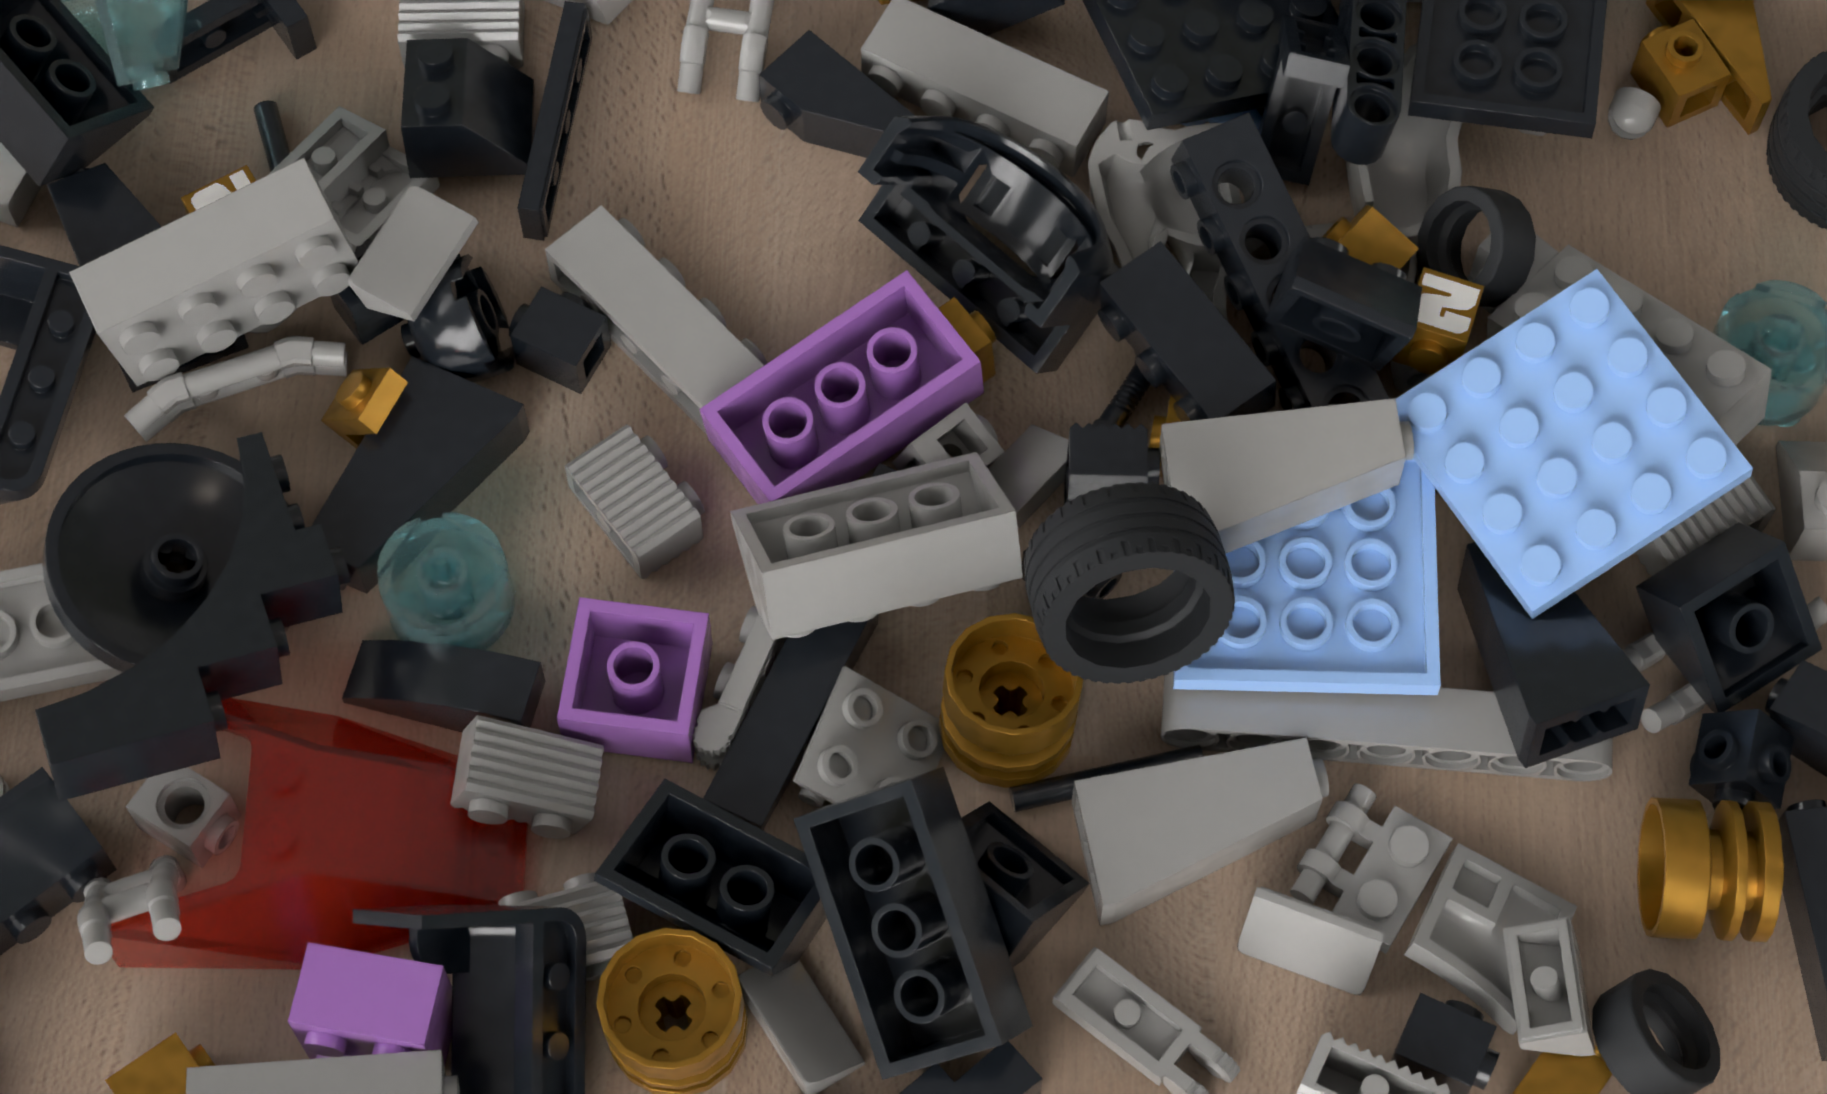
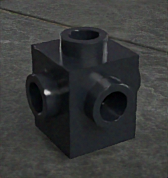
(1741, 758)

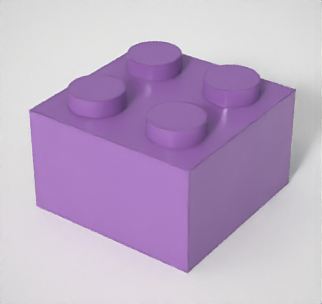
(636, 678)
(369, 1004)

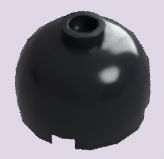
(461, 326)

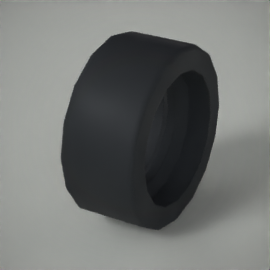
(1510, 247)
(1679, 1023)

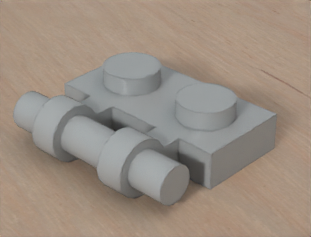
(1390, 876)

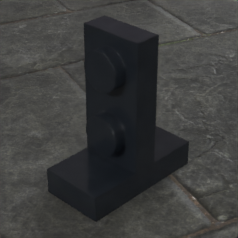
(225, 24)
(1301, 94)

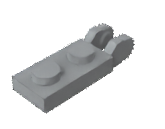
(736, 691)
(1139, 1024)

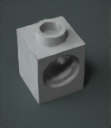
(165, 795)

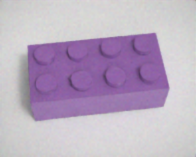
(844, 395)

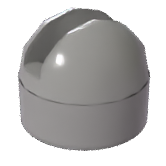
(1632, 112)

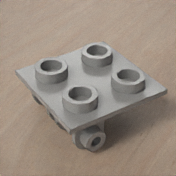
(866, 742)

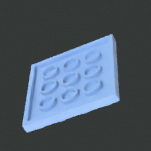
(1568, 443)
(1335, 603)

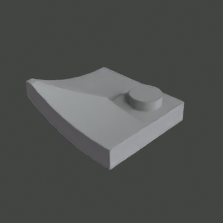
(1464, 926)

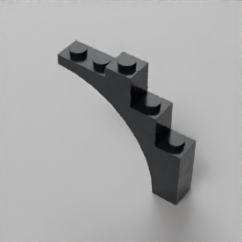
(170, 702)

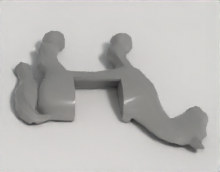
(1145, 208)

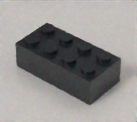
(913, 924)

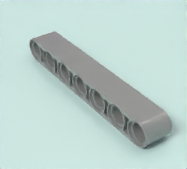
(1438, 732)

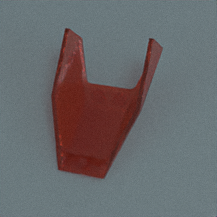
(331, 828)

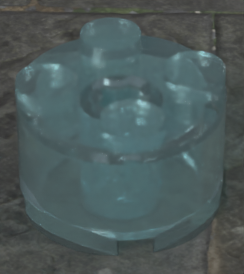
(1787, 332)
(468, 567)

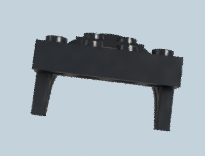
(1016, 199)

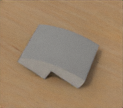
(357, 172)

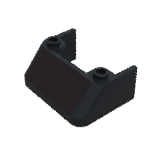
(52, 340)
(512, 991)

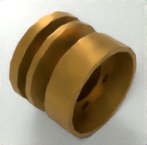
(1006, 703)
(1724, 869)
(673, 975)

